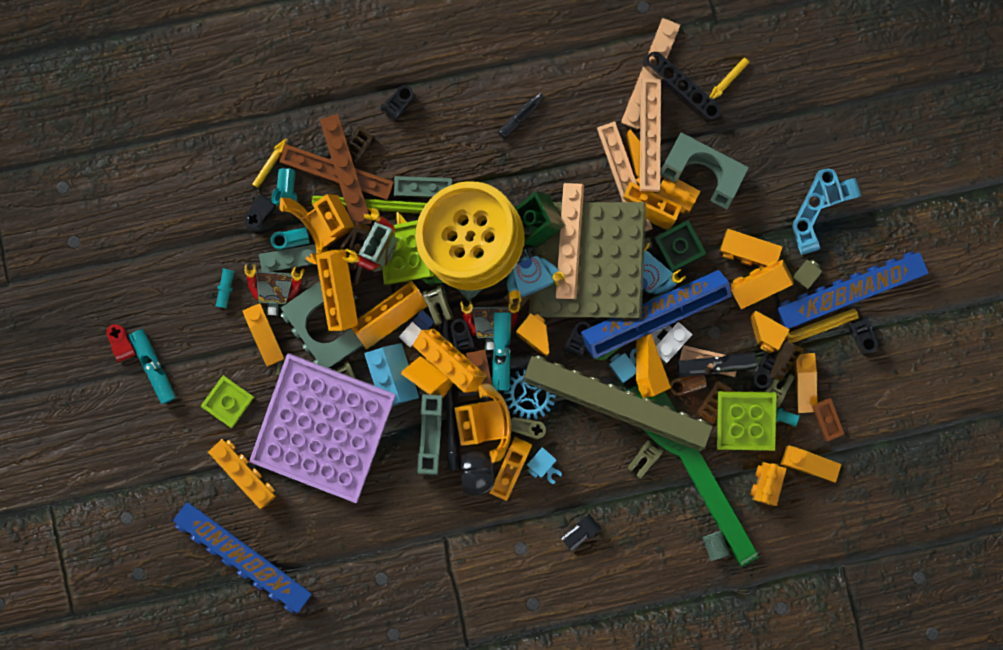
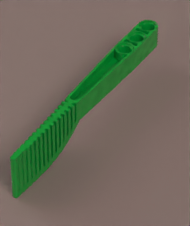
(707, 487)

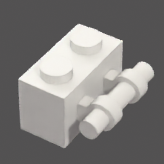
(671, 342)

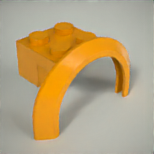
(325, 223)
(485, 421)

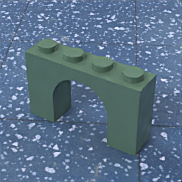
(690, 151)
(298, 312)
(430, 435)

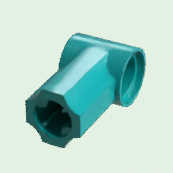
(285, 186)
(292, 238)

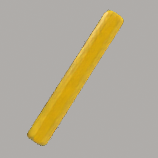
(822, 326)

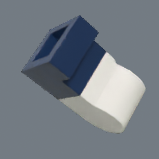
(421, 322)

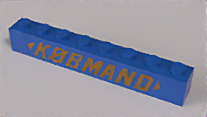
(851, 291)
(657, 314)
(242, 557)

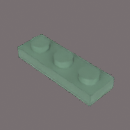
(419, 186)
(286, 258)

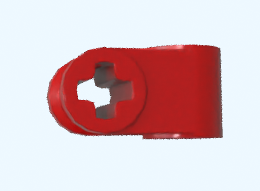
(121, 346)

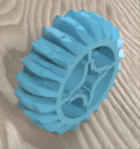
(515, 403)

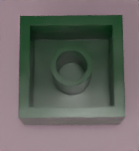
(538, 218)
(679, 246)

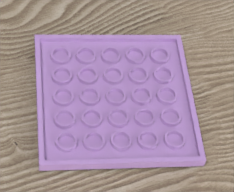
(322, 428)

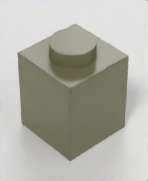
(807, 274)

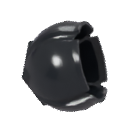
(478, 473)

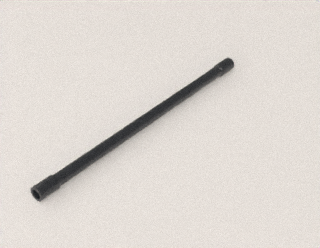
(453, 454)

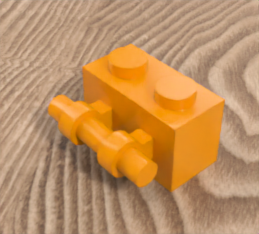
(679, 193)
(768, 483)

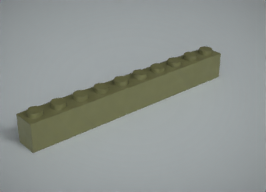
(617, 403)

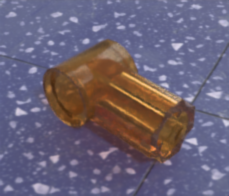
(688, 385)

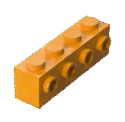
(336, 290)
(389, 315)
(449, 360)
(242, 474)

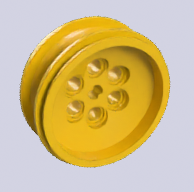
(443, 219)

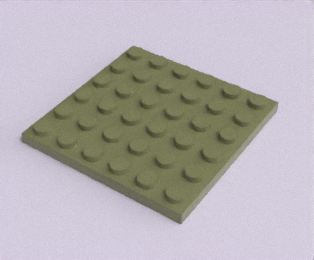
(608, 264)

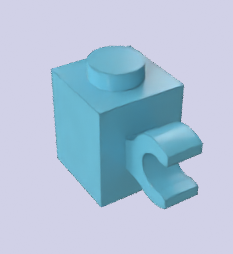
(623, 366)
(542, 463)

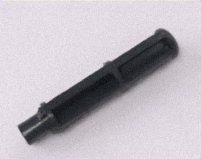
(520, 116)

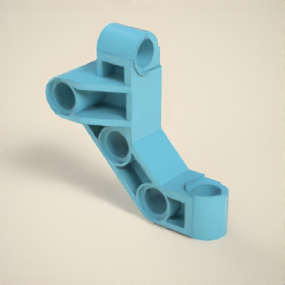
(828, 195)

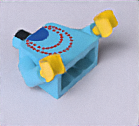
(531, 276)
(656, 277)

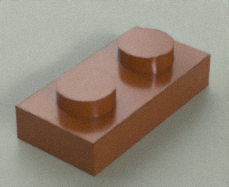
(479, 359)
(828, 419)

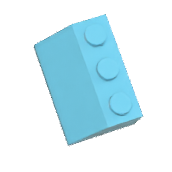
(386, 369)

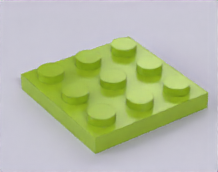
(405, 262)
(746, 421)

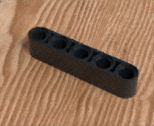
(690, 87)

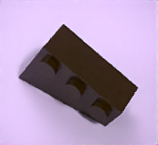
(355, 243)

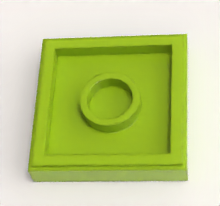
(227, 401)

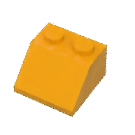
(768, 332)
(534, 333)
(427, 377)

